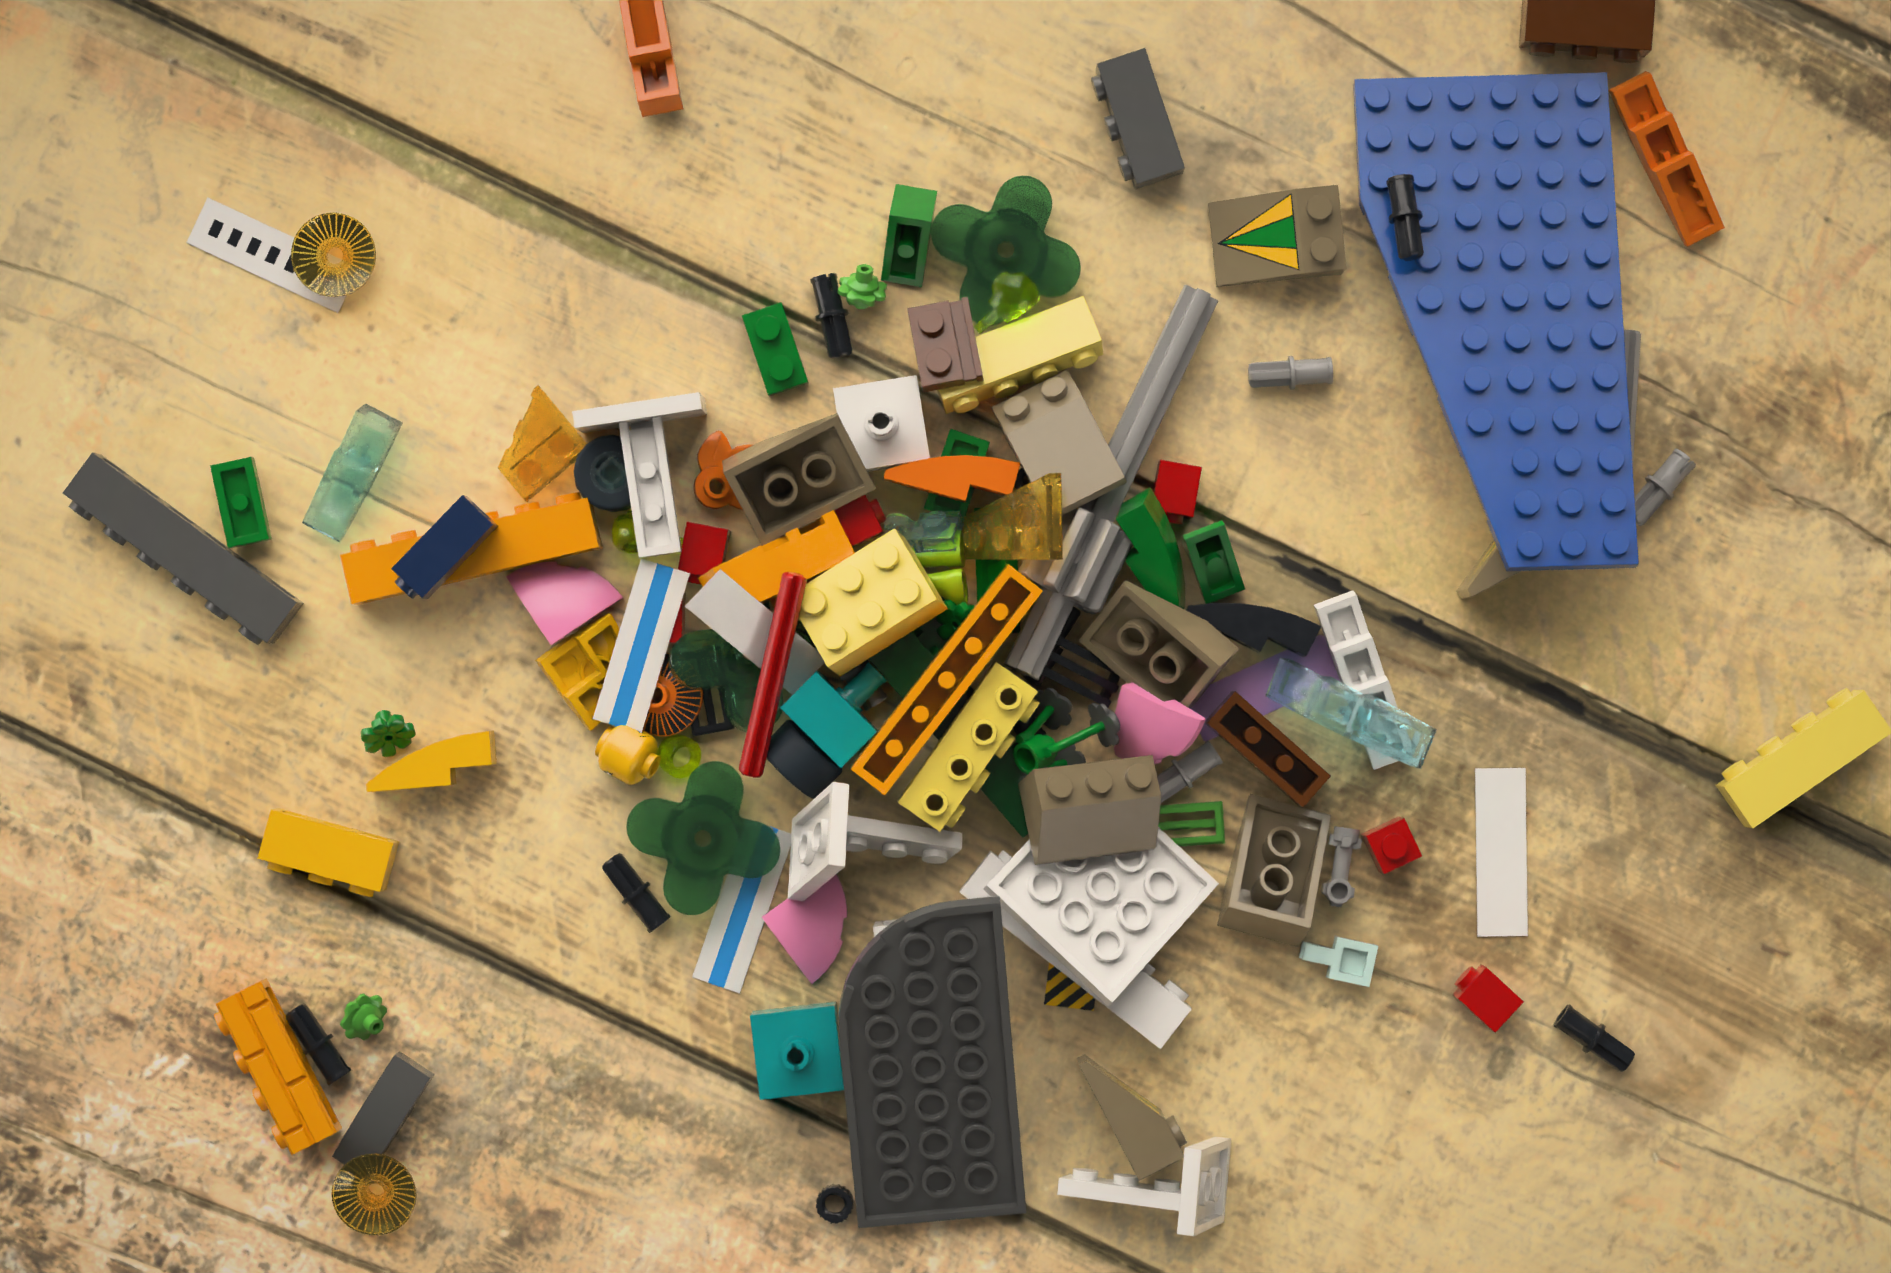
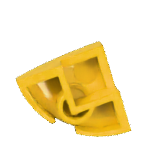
(580, 666)

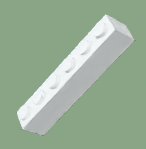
(1143, 1004)

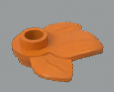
(710, 458)

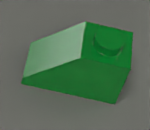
(908, 235)

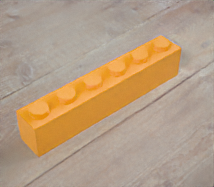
(518, 541)
(946, 679)

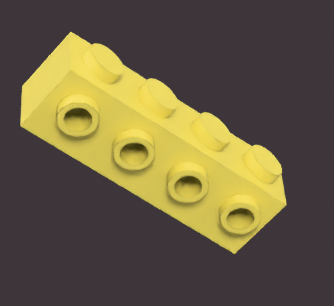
(1028, 353)
(968, 746)
(1802, 758)

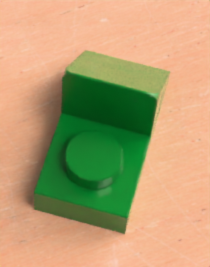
(1213, 562)

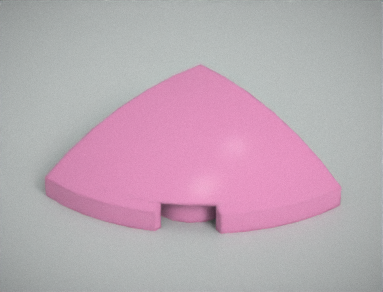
(562, 596)
(1153, 726)
(811, 928)

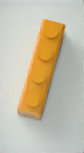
(277, 1066)

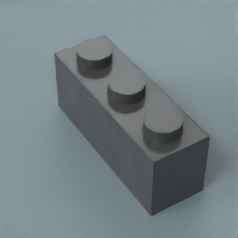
(1137, 119)

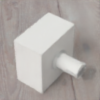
(884, 421)

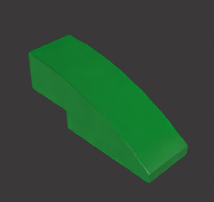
(1154, 550)

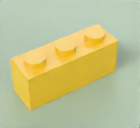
(327, 852)

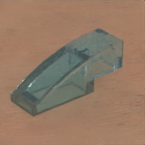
(352, 472)

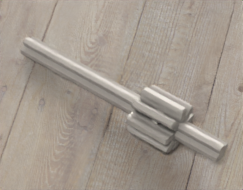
(1090, 540)

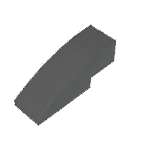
(385, 1109)

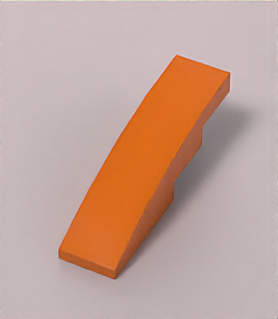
(1666, 159)

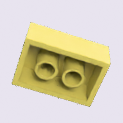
(868, 602)

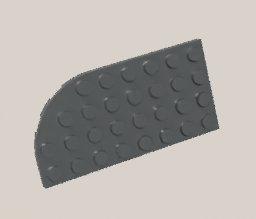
(932, 1069)

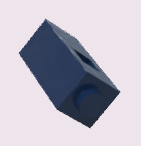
(443, 548)

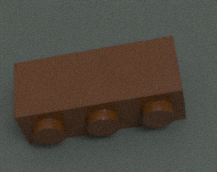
(1588, 28)
(1267, 749)

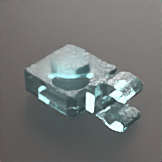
(931, 533)

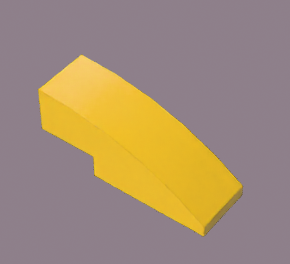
(437, 763)

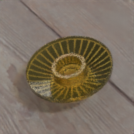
(311, 252)
(371, 1212)

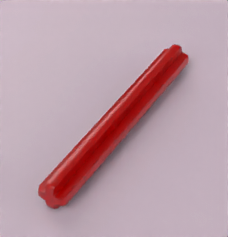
(772, 674)

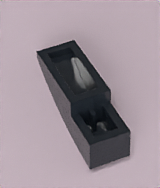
(1255, 624)

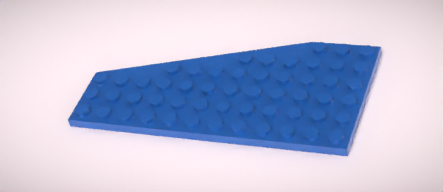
(1515, 297)

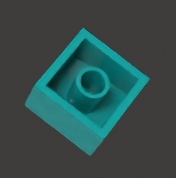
(834, 714)
(797, 1050)

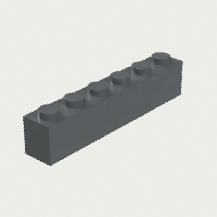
(182, 548)

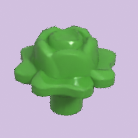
(862, 288)
(363, 1017)

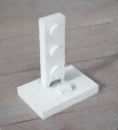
(646, 463)
(826, 831)
(1199, 1199)

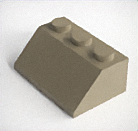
(1091, 809)

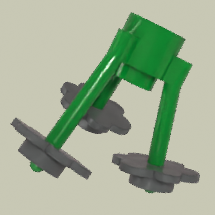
(1053, 711)

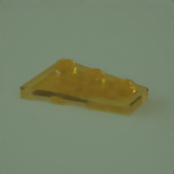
(1019, 524)

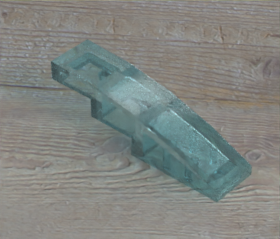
(1351, 713)

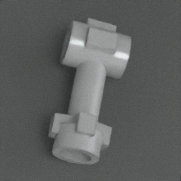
(1338, 888)

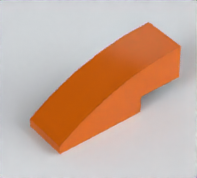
(651, 56)
(955, 475)

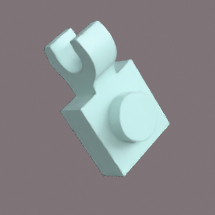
(1346, 960)

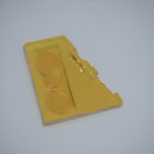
(541, 447)

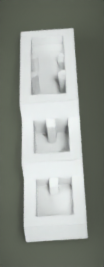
(1355, 654)

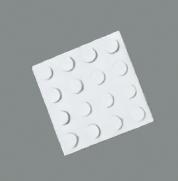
(1104, 911)

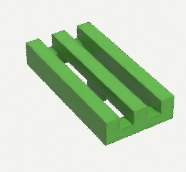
(1217, 822)

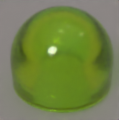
(670, 746)

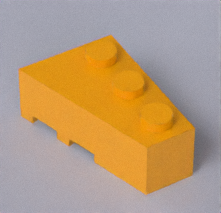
(800, 551)

